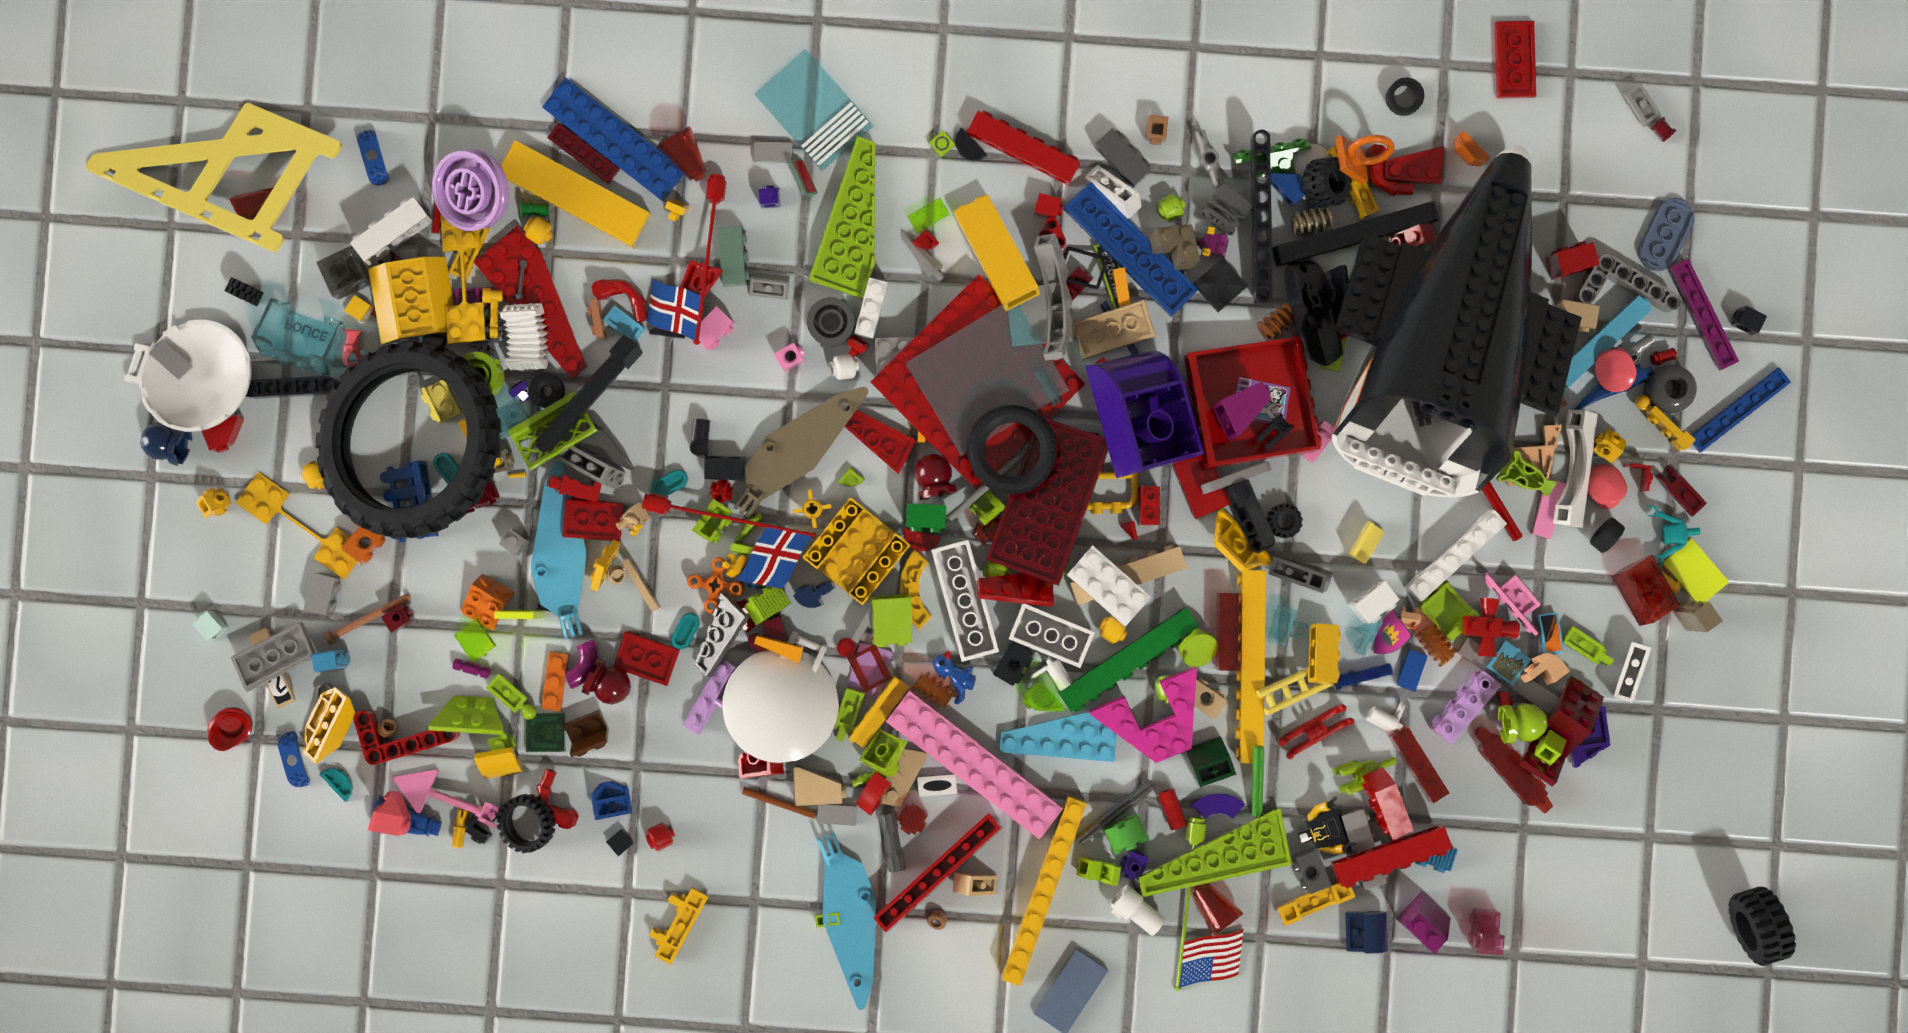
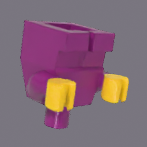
(1213, 243)

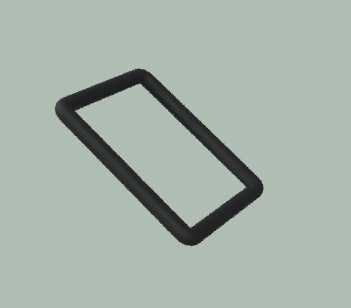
(1089, 254)

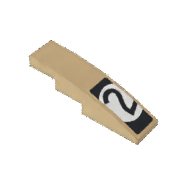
(280, 687)

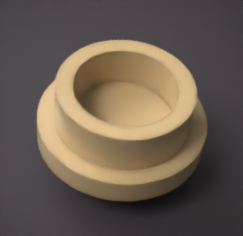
(616, 574)

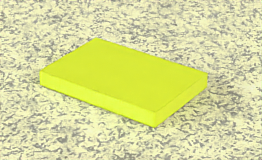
(1695, 572)
(519, 614)

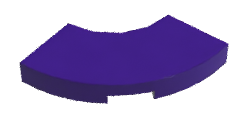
(1217, 803)

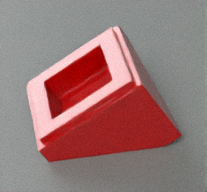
(1130, 529)

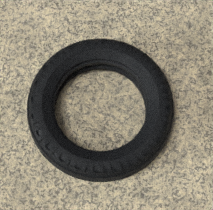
(1012, 414)

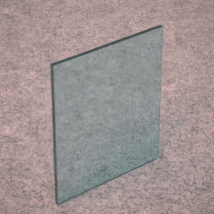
(984, 368)

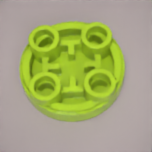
(1198, 648)

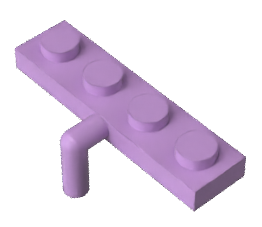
(709, 697)

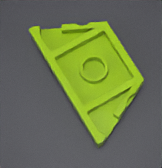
(468, 715)

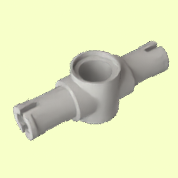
(1207, 149)
(1636, 348)

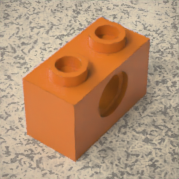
(358, 553)

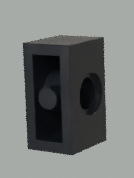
(1003, 671)

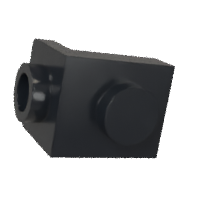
(478, 834)

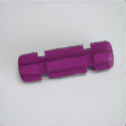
(471, 668)

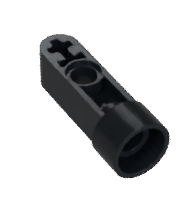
(1250, 516)

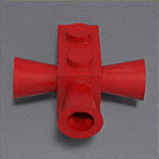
(1489, 627)

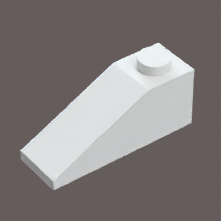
(1119, 193)

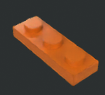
(555, 681)

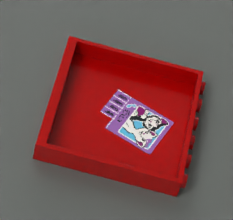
(1228, 370)

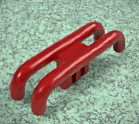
(1315, 730)

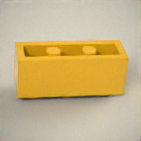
(1323, 654)

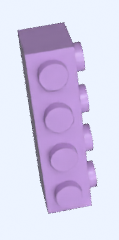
(1465, 706)

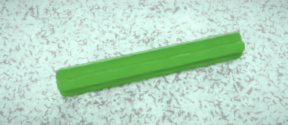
(1257, 780)

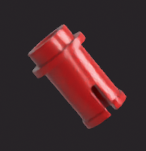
(1663, 356)

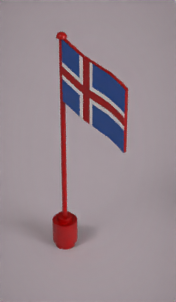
(678, 308)
(773, 554)

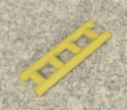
(1289, 699)

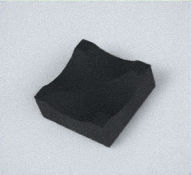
(1220, 284)

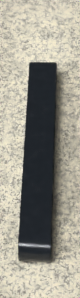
(1265, 207)
(1353, 233)

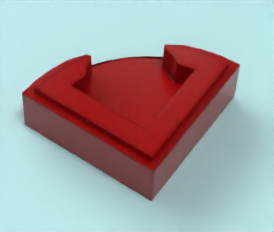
(925, 241)

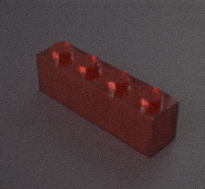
(1227, 631)
(1418, 764)

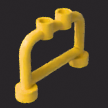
(1116, 507)

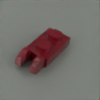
(1682, 491)

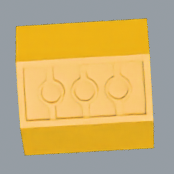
(411, 297)
(856, 551)

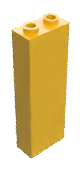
(996, 252)

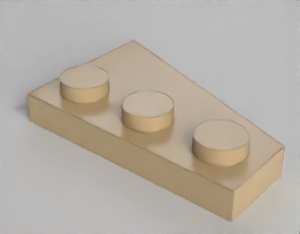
(910, 765)

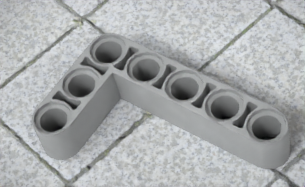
(1627, 283)

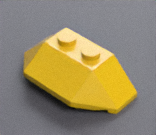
(327, 724)

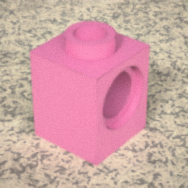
(781, 356)

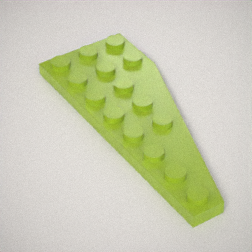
(848, 243)

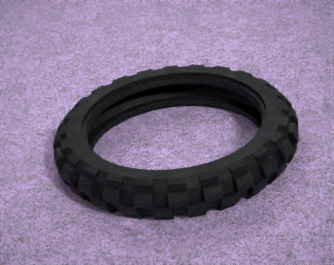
(337, 425)

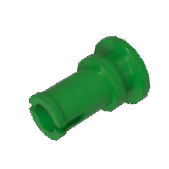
(533, 209)

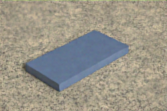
(1070, 991)

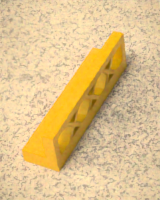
(878, 711)

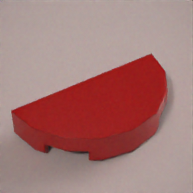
(921, 541)

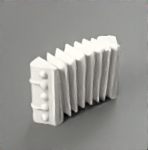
(525, 336)

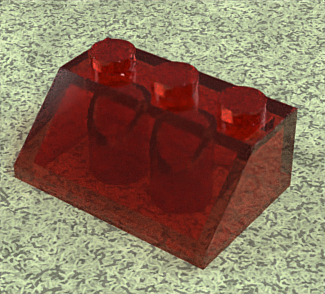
(1646, 590)

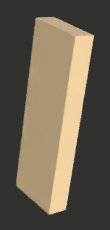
(641, 584)

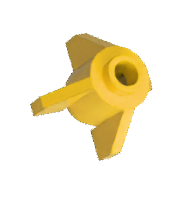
(808, 504)

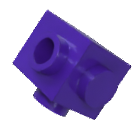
(1133, 864)

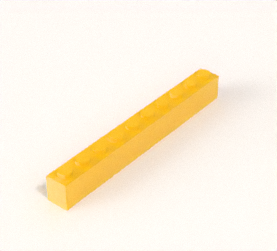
(1251, 663)
(1043, 890)

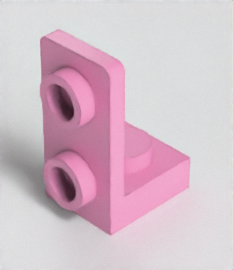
(1325, 430)

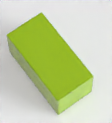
(819, 920)

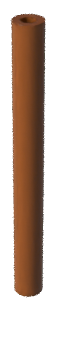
(778, 802)

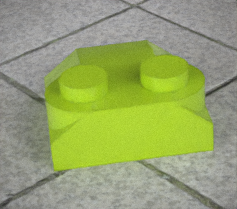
(883, 753)

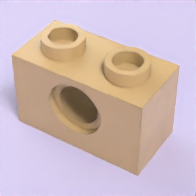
(1216, 702)

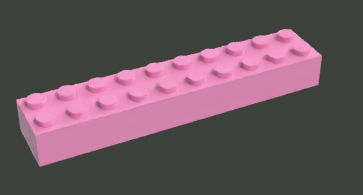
(974, 764)

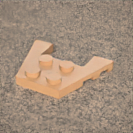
(1542, 455)

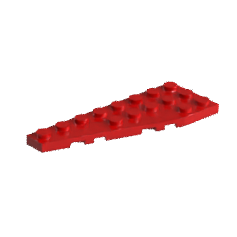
(503, 270)

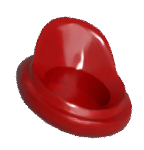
(229, 728)

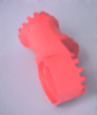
(351, 346)

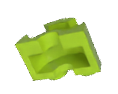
(987, 507)
(711, 527)

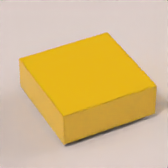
(358, 308)

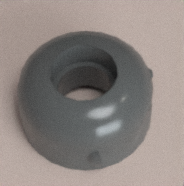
(830, 306)
(1655, 388)

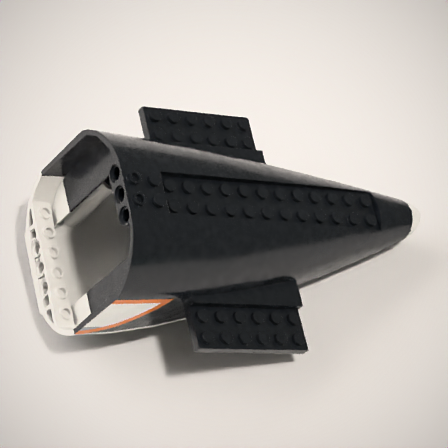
(1458, 338)

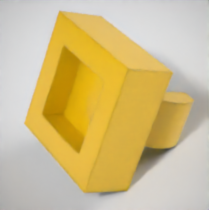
(677, 208)
(736, 564)

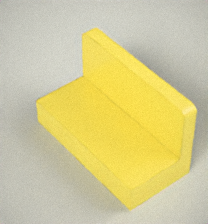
(1366, 542)

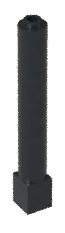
(622, 356)

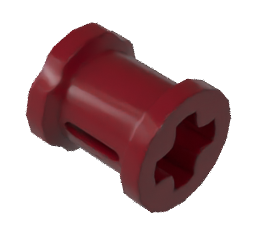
(1663, 129)

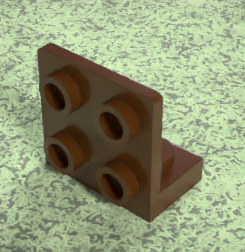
(587, 733)

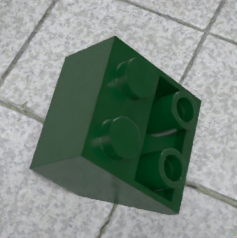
(1210, 762)

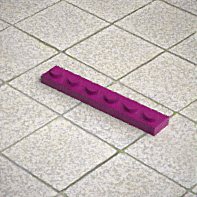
(1703, 314)

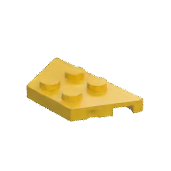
(1234, 545)

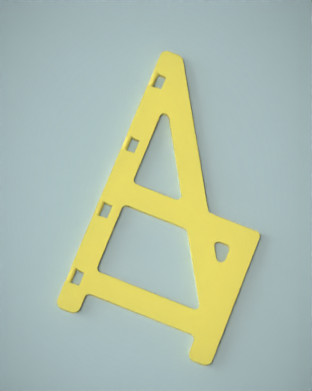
(277, 136)

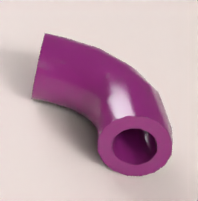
(587, 658)

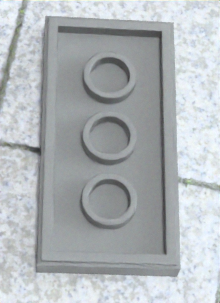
(273, 656)

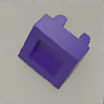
(520, 390)

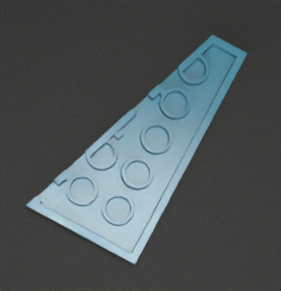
(1066, 737)

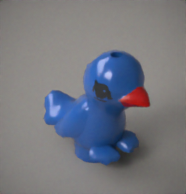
(959, 677)

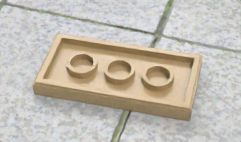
(1114, 329)

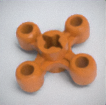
(706, 583)

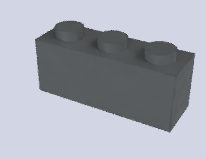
(1123, 157)

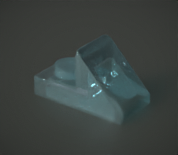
(1369, 632)

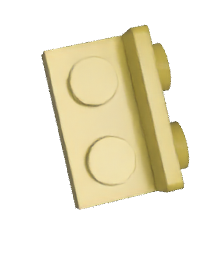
(441, 401)

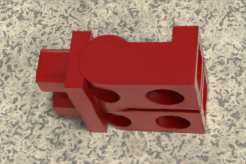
(570, 486)

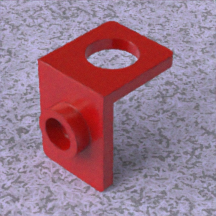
(1646, 476)

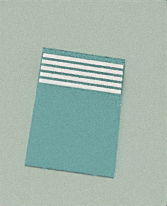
(813, 110)

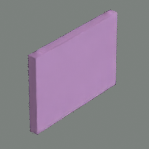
(870, 669)

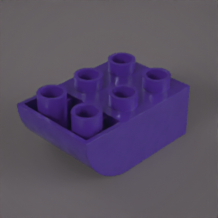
(1144, 412)

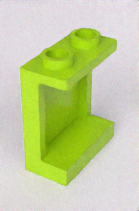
(1446, 610)
(892, 619)

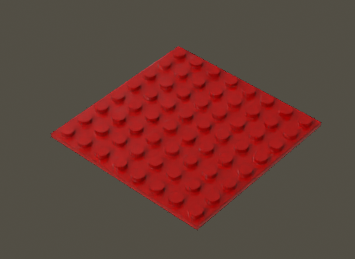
(904, 393)

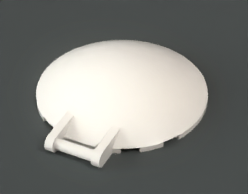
(208, 390)
(781, 706)

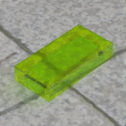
(928, 215)

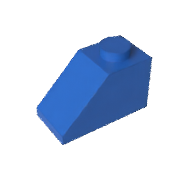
(1288, 186)

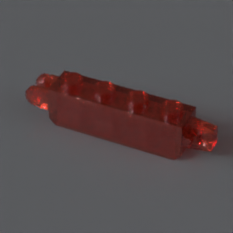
(1506, 764)

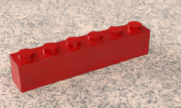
(1023, 147)
(1391, 855)

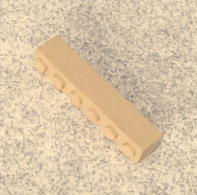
(1144, 569)

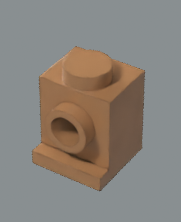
(1160, 123)

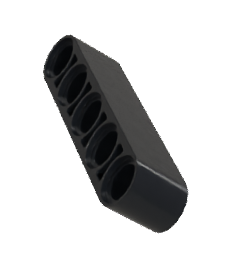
(300, 387)

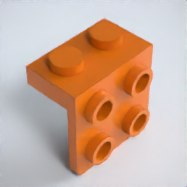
(484, 599)

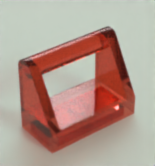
(860, 673)

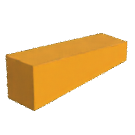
(780, 647)

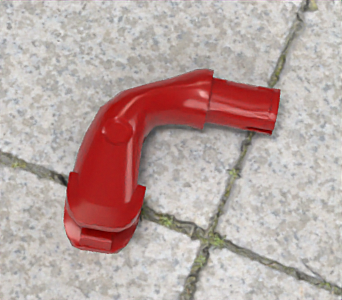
(1375, 175)
(605, 288)
(566, 817)

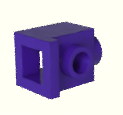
(769, 197)

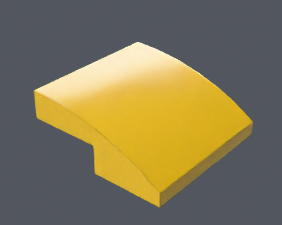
(498, 763)

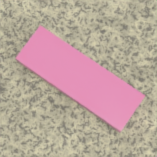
(1543, 522)

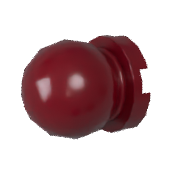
(934, 475)
(609, 684)

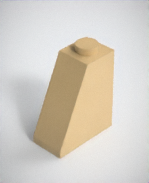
(816, 788)

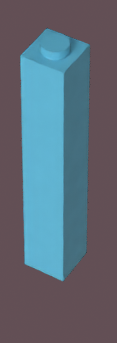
(1607, 336)

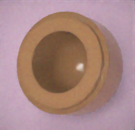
(941, 916)

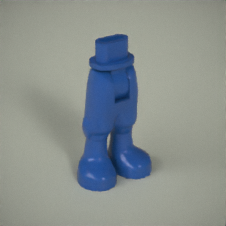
(420, 822)

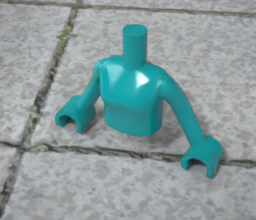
(1673, 533)

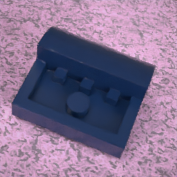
(810, 598)
(1366, 932)

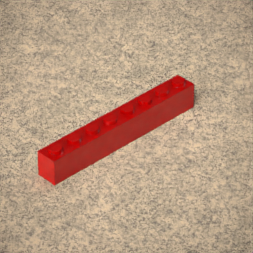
(938, 872)

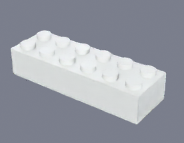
(966, 612)

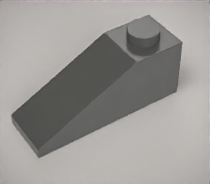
(603, 445)
(1301, 574)

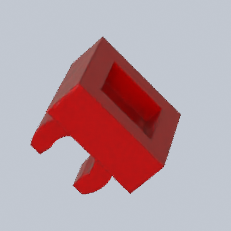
(857, 345)

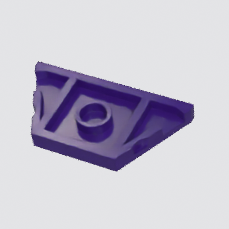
(1594, 742)

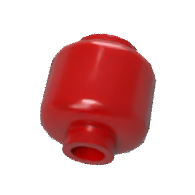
(659, 836)

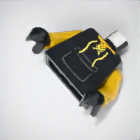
(1326, 830)

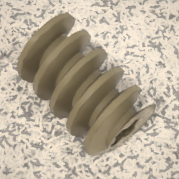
(1311, 219)

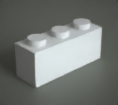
(871, 308)
(1632, 672)

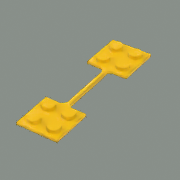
(466, 320)
(265, 499)

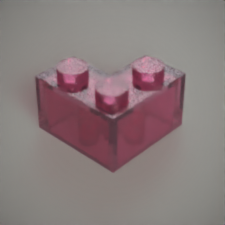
(1485, 931)

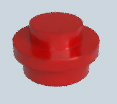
(846, 647)

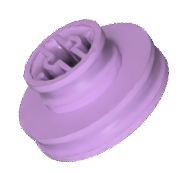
(470, 193)

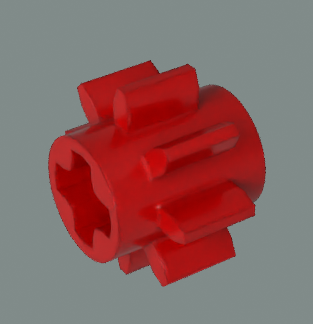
(721, 490)

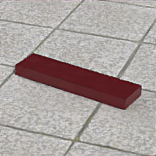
(583, 153)

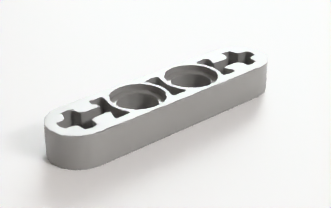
(1235, 477)

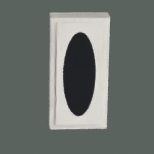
(937, 785)

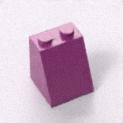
(1241, 409)
(1426, 922)

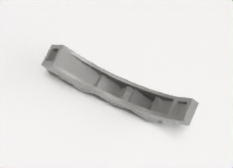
(1059, 301)

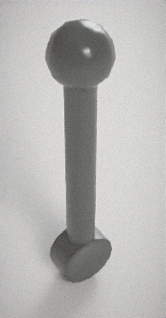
(523, 264)

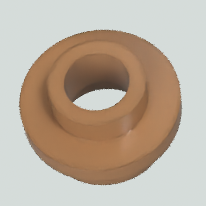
(388, 723)

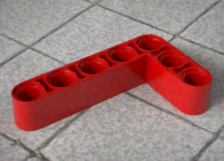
(402, 744)

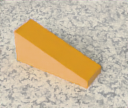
(1121, 286)

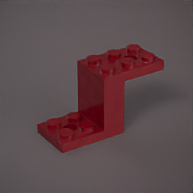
(1569, 719)

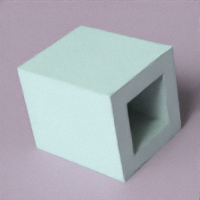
(210, 625)

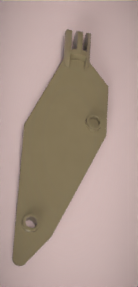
(796, 448)

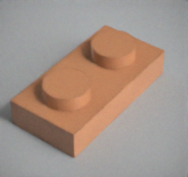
(598, 325)

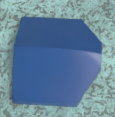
(610, 800)

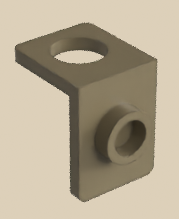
(508, 461)

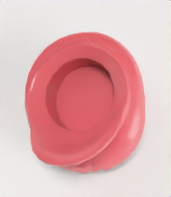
(1615, 369)
(1606, 486)

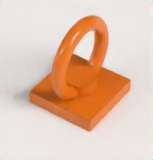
(1352, 156)

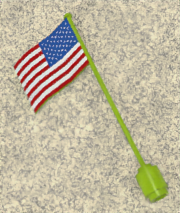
(1206, 956)

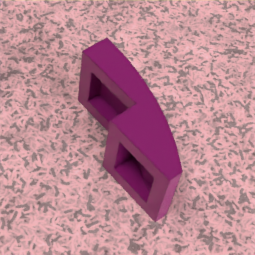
(474, 295)

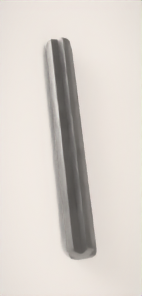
(1115, 812)

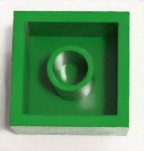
(926, 516)

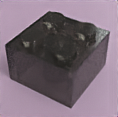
(344, 272)

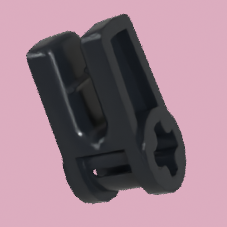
(1280, 427)

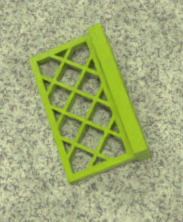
(530, 429)

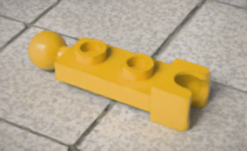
(1680, 439)

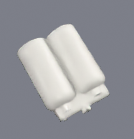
(1056, 671)
(1385, 720)

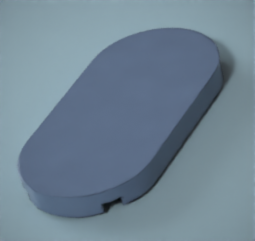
(1666, 234)

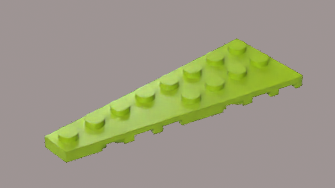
(1242, 851)

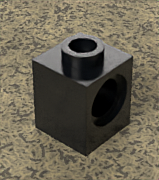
(1748, 320)

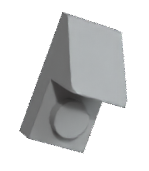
(861, 632)

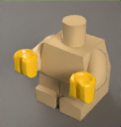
(633, 518)

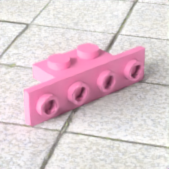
(1518, 598)

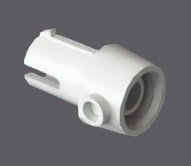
(1130, 904)

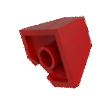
(753, 767)

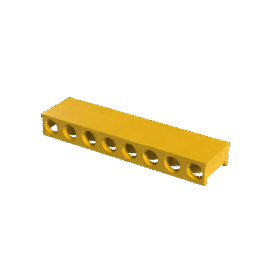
(574, 194)

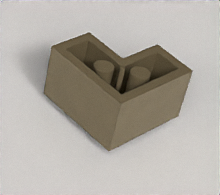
(1179, 242)

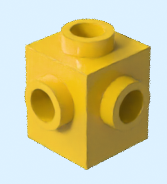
(1609, 445)
(214, 502)

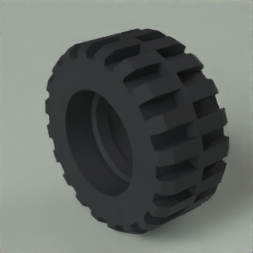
(1762, 926)

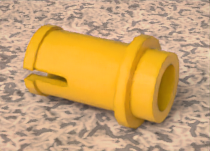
(1675, 585)

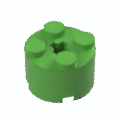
(1126, 833)

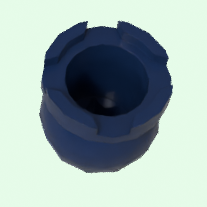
(165, 443)

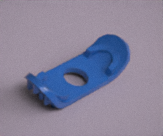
(375, 169)
(295, 774)

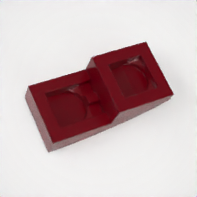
(1081, 275)

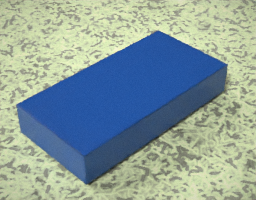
(1411, 670)

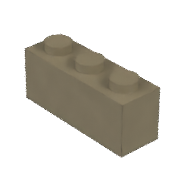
(1697, 616)

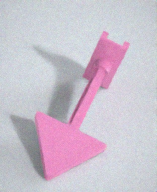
(419, 785)

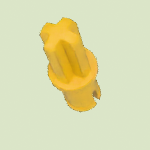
(459, 828)

